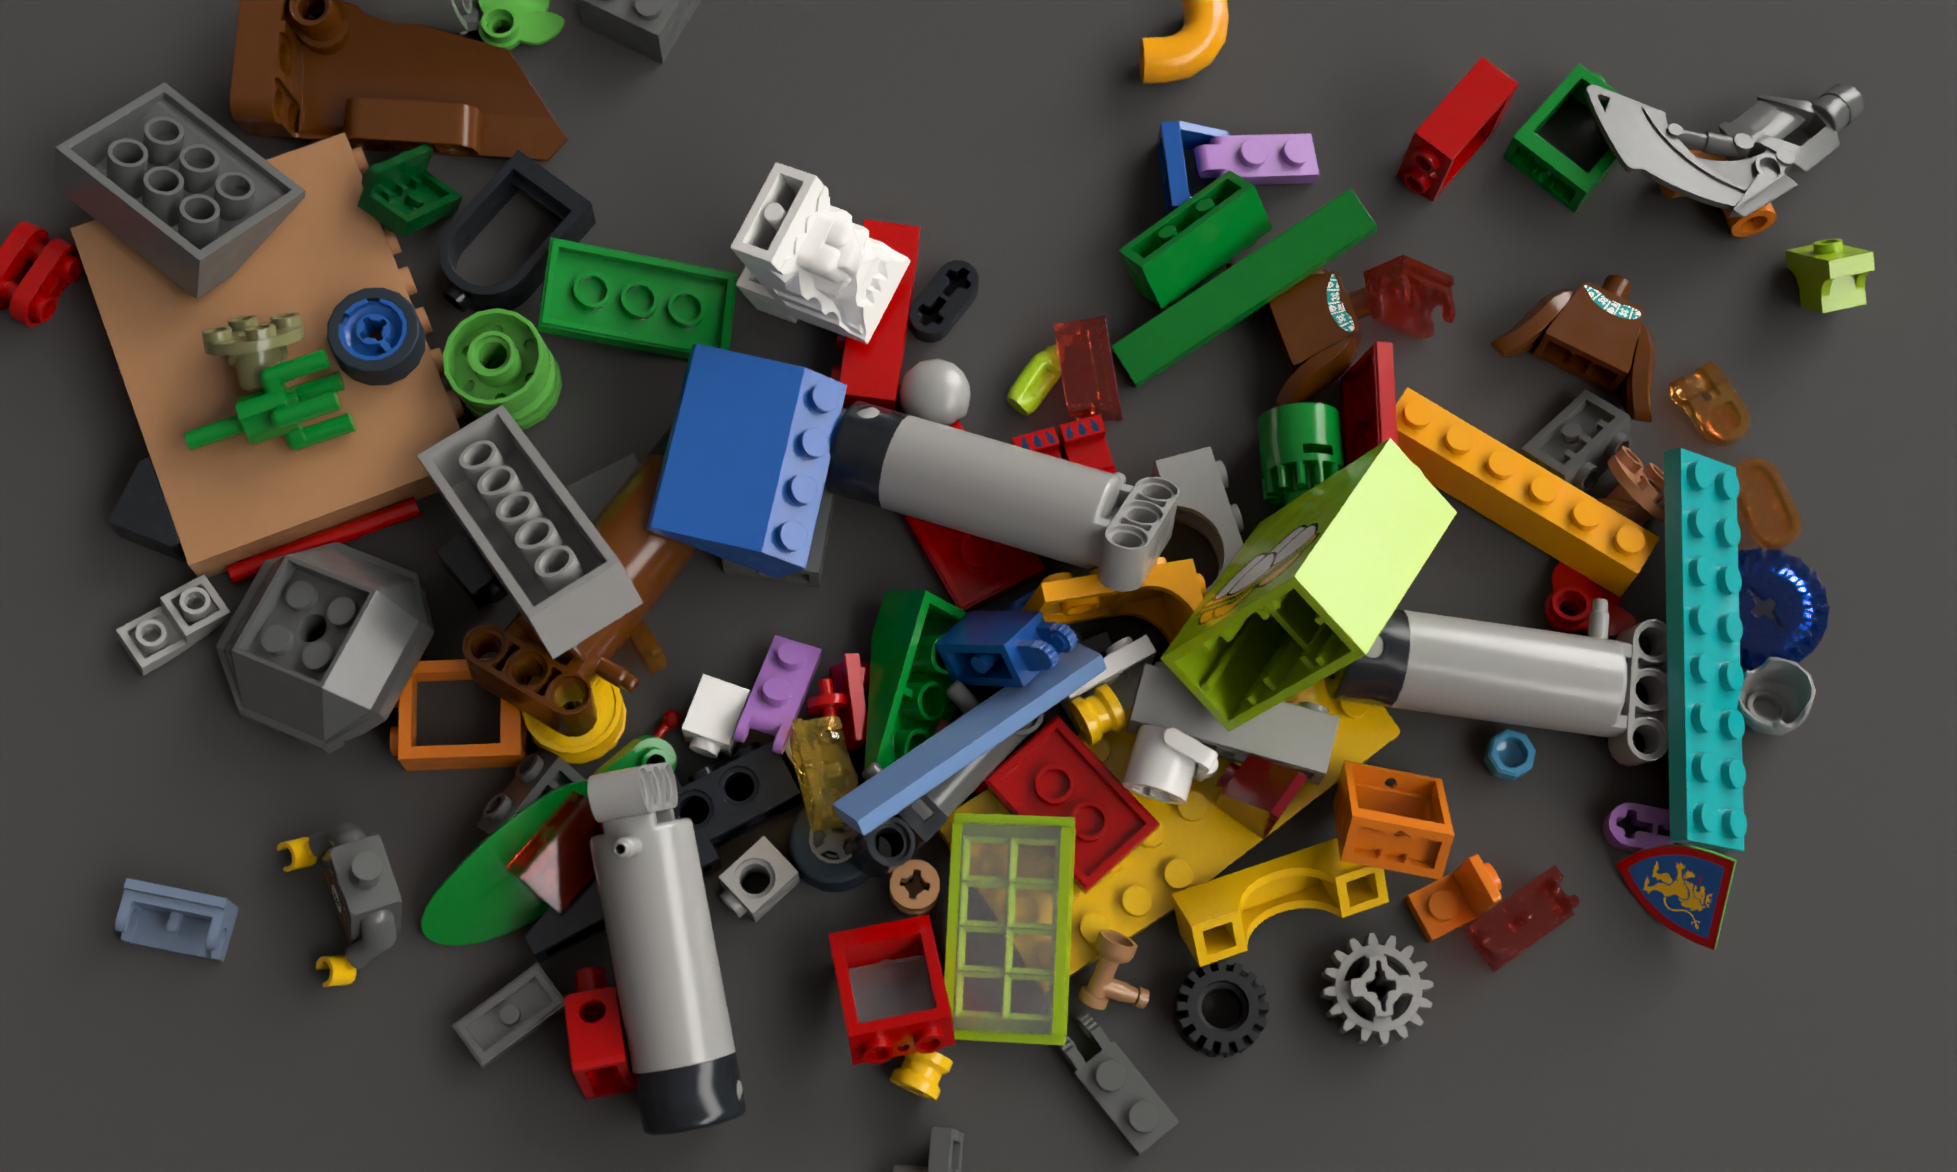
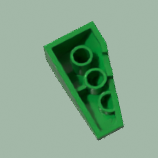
(907, 674)

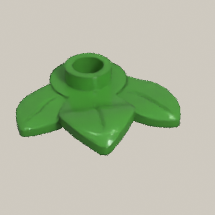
(526, 19)

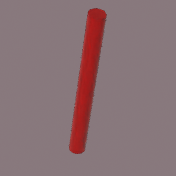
(340, 533)

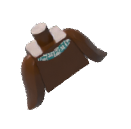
(1316, 332)
(1593, 337)

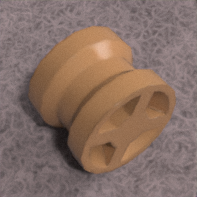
(913, 897)

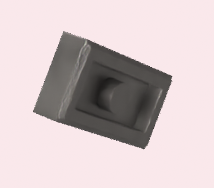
(510, 1015)

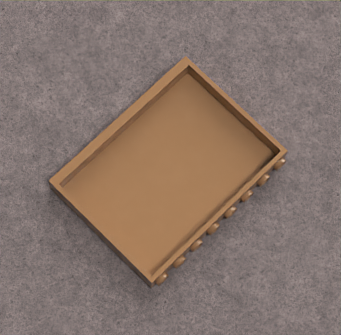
(250, 497)

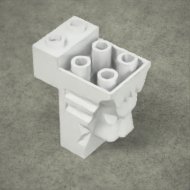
(812, 259)

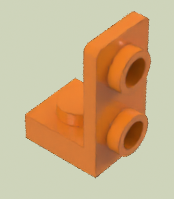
(1455, 899)

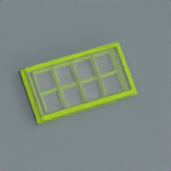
(1010, 927)

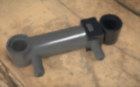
(929, 813)

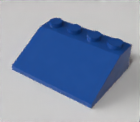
(747, 459)

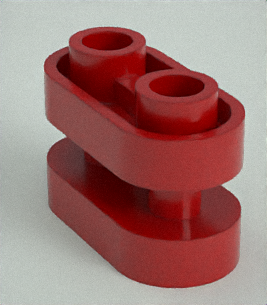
(35, 273)

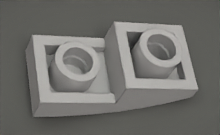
(175, 626)

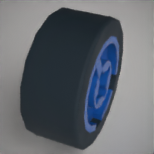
(365, 357)

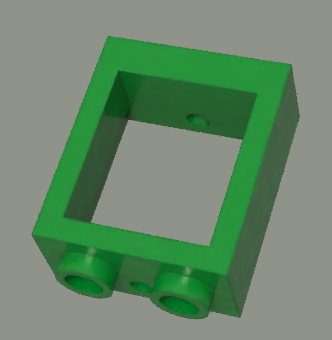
(1548, 165)

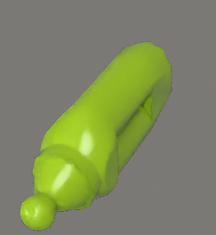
(1035, 381)

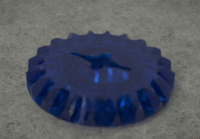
(1799, 607)

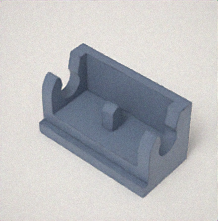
(176, 920)

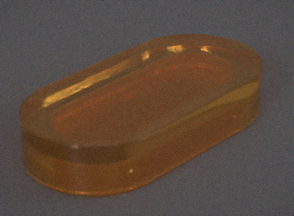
(1766, 504)

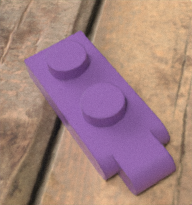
(1260, 158)

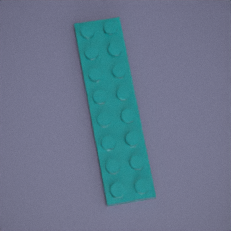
(1703, 652)

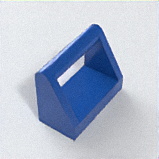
(1171, 141)

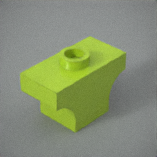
(1830, 274)

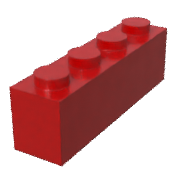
(875, 368)

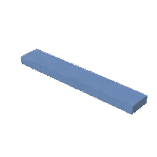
(965, 741)

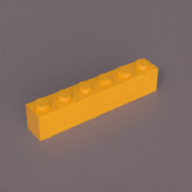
(1522, 495)

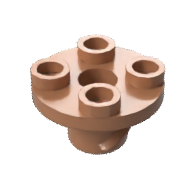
(1640, 488)

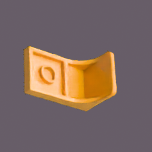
(1164, 598)

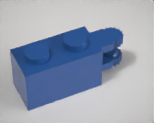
(1003, 647)

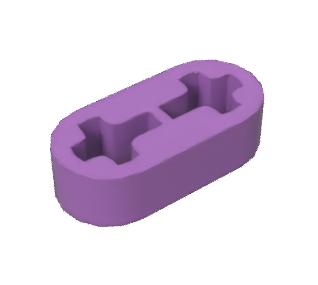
(1641, 816)

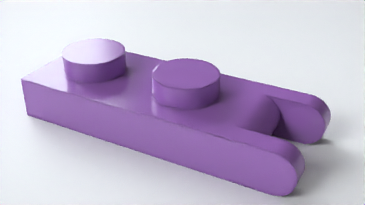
(779, 691)

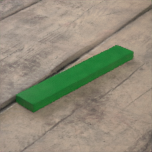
(1244, 287)

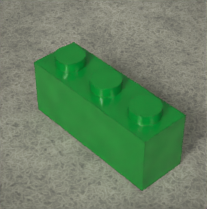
(1196, 239)

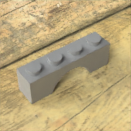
(1204, 501)

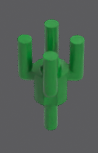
(283, 409)

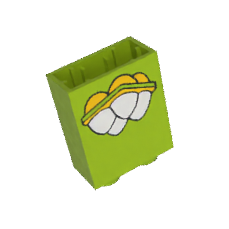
(1310, 587)

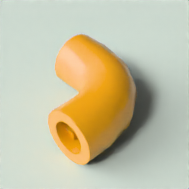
(1189, 49)

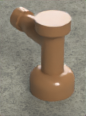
(1113, 949)

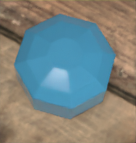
(1509, 755)

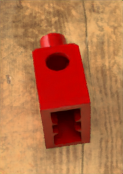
(597, 1036)

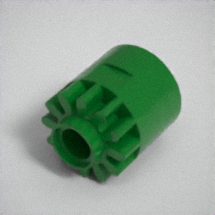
(1298, 449)

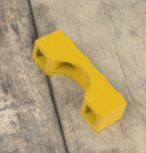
(1223, 912)

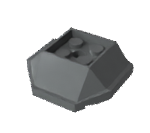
(348, 677)

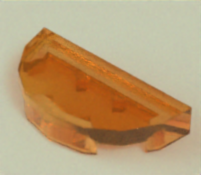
(648, 649)

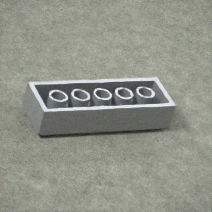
(530, 531)

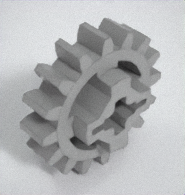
(1375, 966)

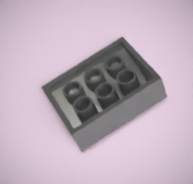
(176, 188)

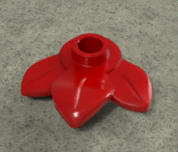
(1577, 592)

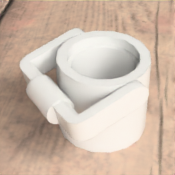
(1166, 763)

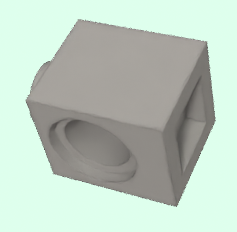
(759, 858)

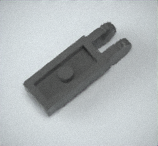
(1119, 1088)

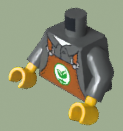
(361, 891)

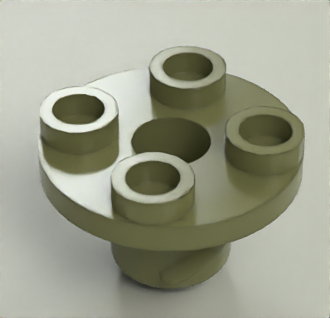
(254, 344)

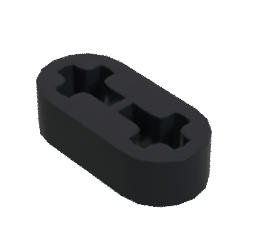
(936, 294)

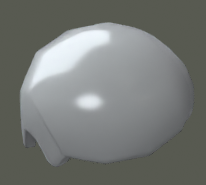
(935, 392)
(1776, 696)

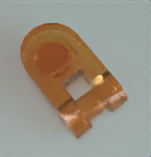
(1720, 419)

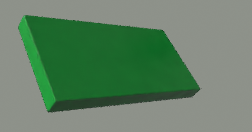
(634, 300)

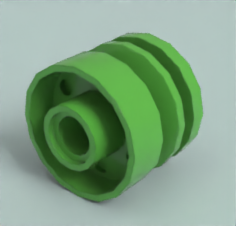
(504, 361)

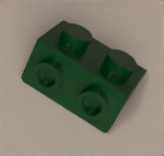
(406, 194)

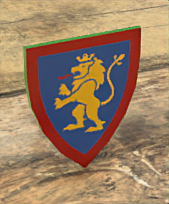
(1682, 888)

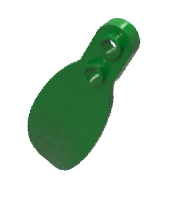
(481, 895)

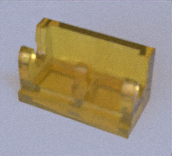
(821, 768)

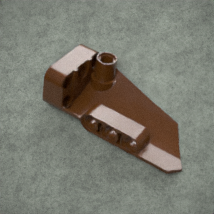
(382, 84)

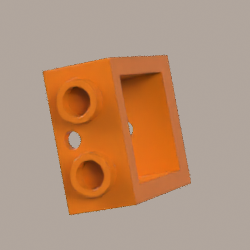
(507, 753)
(1372, 813)

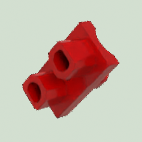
(845, 698)

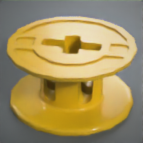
(598, 741)

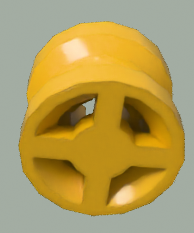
(1097, 714)
(922, 1073)

